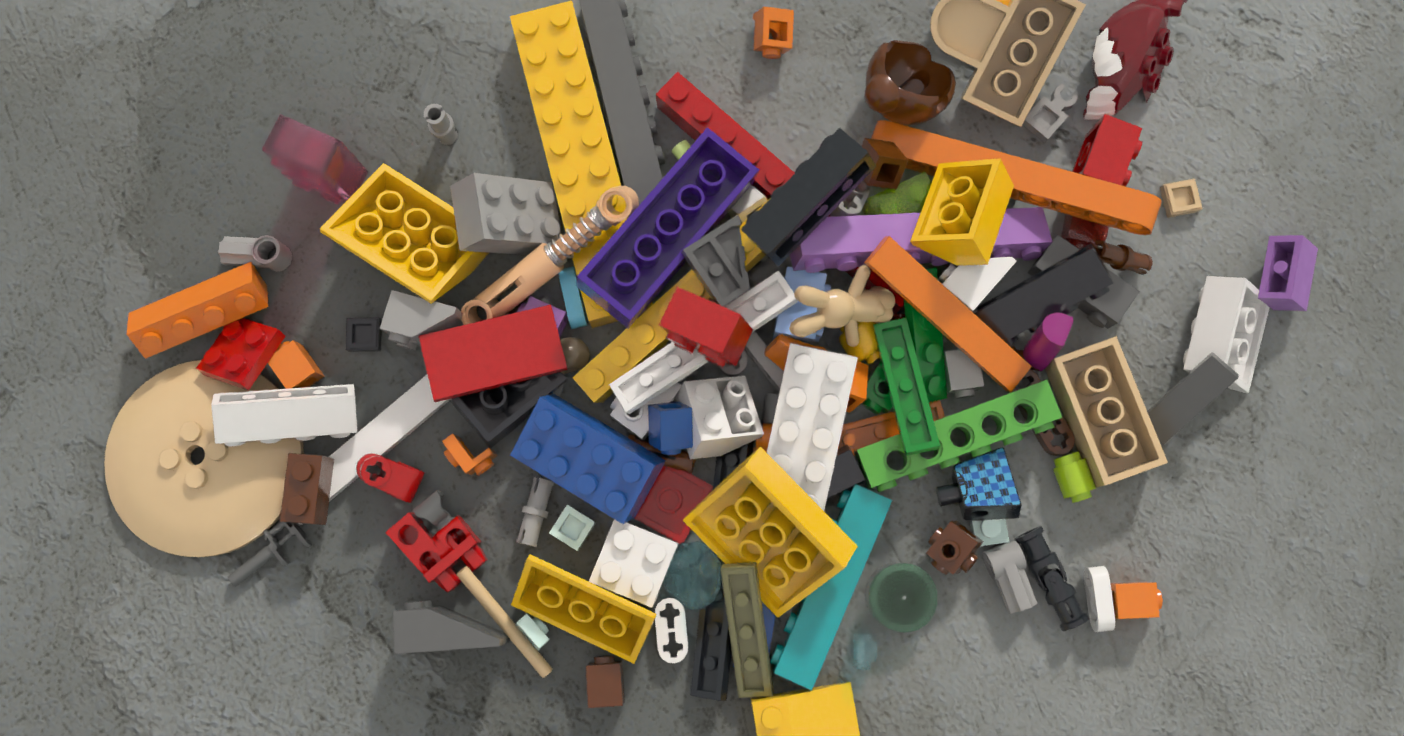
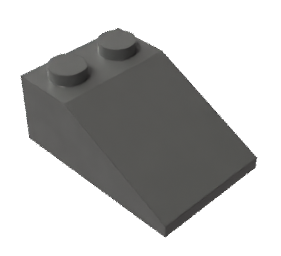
(437, 628)

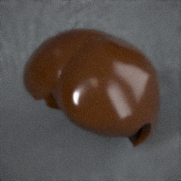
(907, 84)

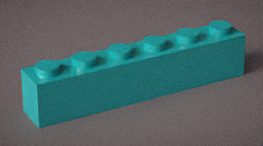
(822, 611)

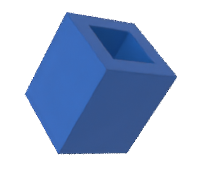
(670, 427)

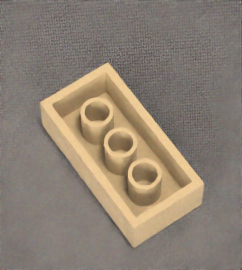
(1105, 412)

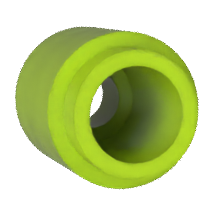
(1074, 477)

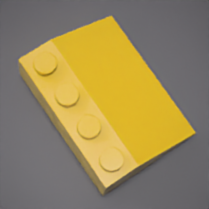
(403, 234)
(771, 521)
(803, 712)

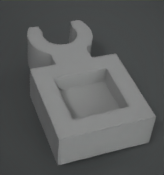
(1048, 115)

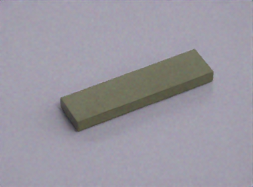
(747, 630)

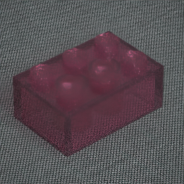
(314, 160)

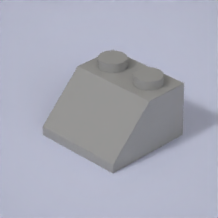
(413, 316)

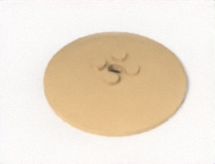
(186, 505)

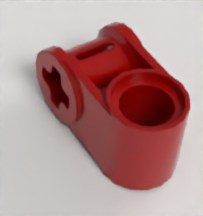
(394, 478)

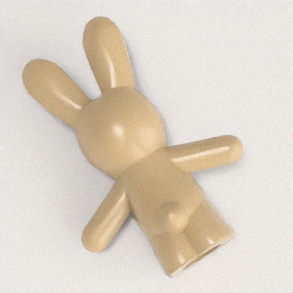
(844, 308)

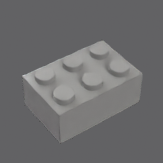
(504, 214)

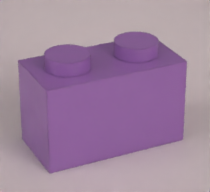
(1288, 273)

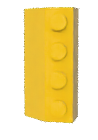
(582, 609)

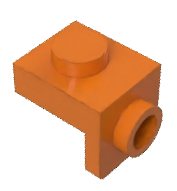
(459, 454)

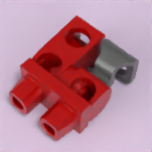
(438, 553)

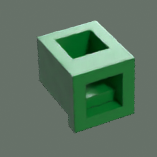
(875, 400)

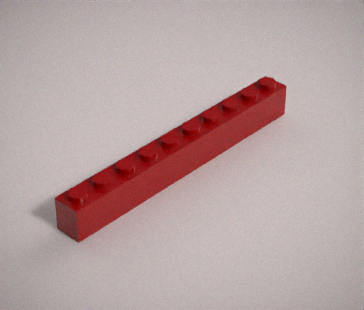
(696, 112)

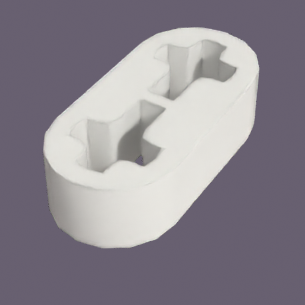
(1099, 599)
(662, 630)

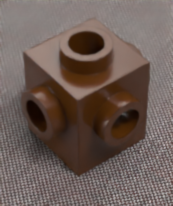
(965, 546)

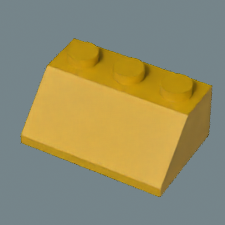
(964, 211)

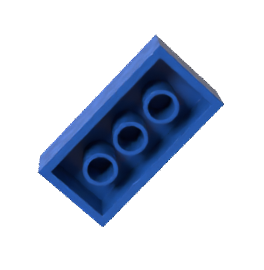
(587, 458)

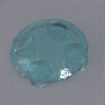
(694, 575)

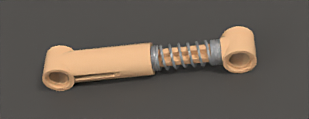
(549, 258)

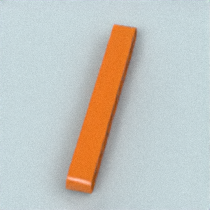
(1032, 181)

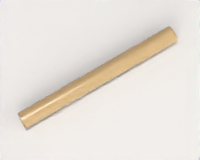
(504, 621)

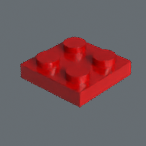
(241, 353)

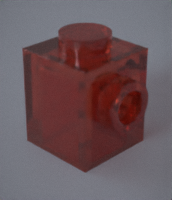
(1083, 232)

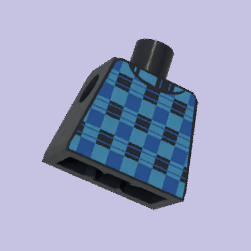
(983, 488)

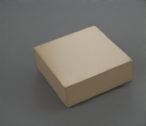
(1181, 198)

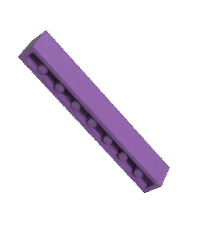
(850, 240)

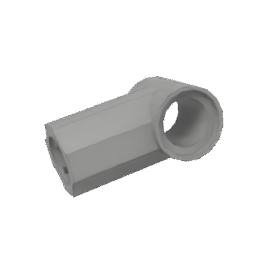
(241, 250)
(1007, 567)

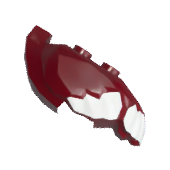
(1130, 55)

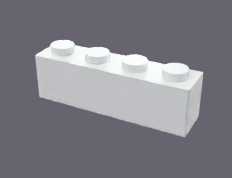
(284, 414)

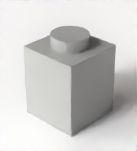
(962, 374)

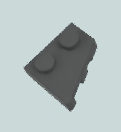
(720, 262)

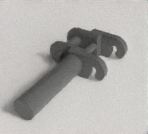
(269, 551)

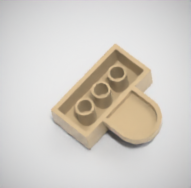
(1007, 47)

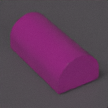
(1047, 340)

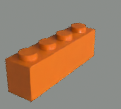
(197, 310)

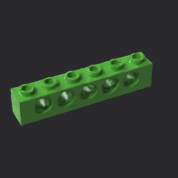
(1041, 412)

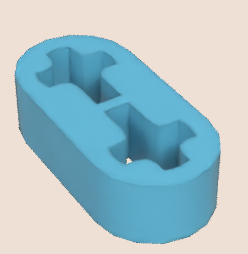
(572, 298)

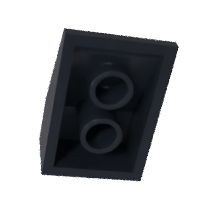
(503, 408)

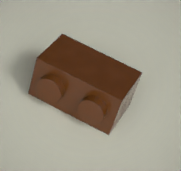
(307, 489)

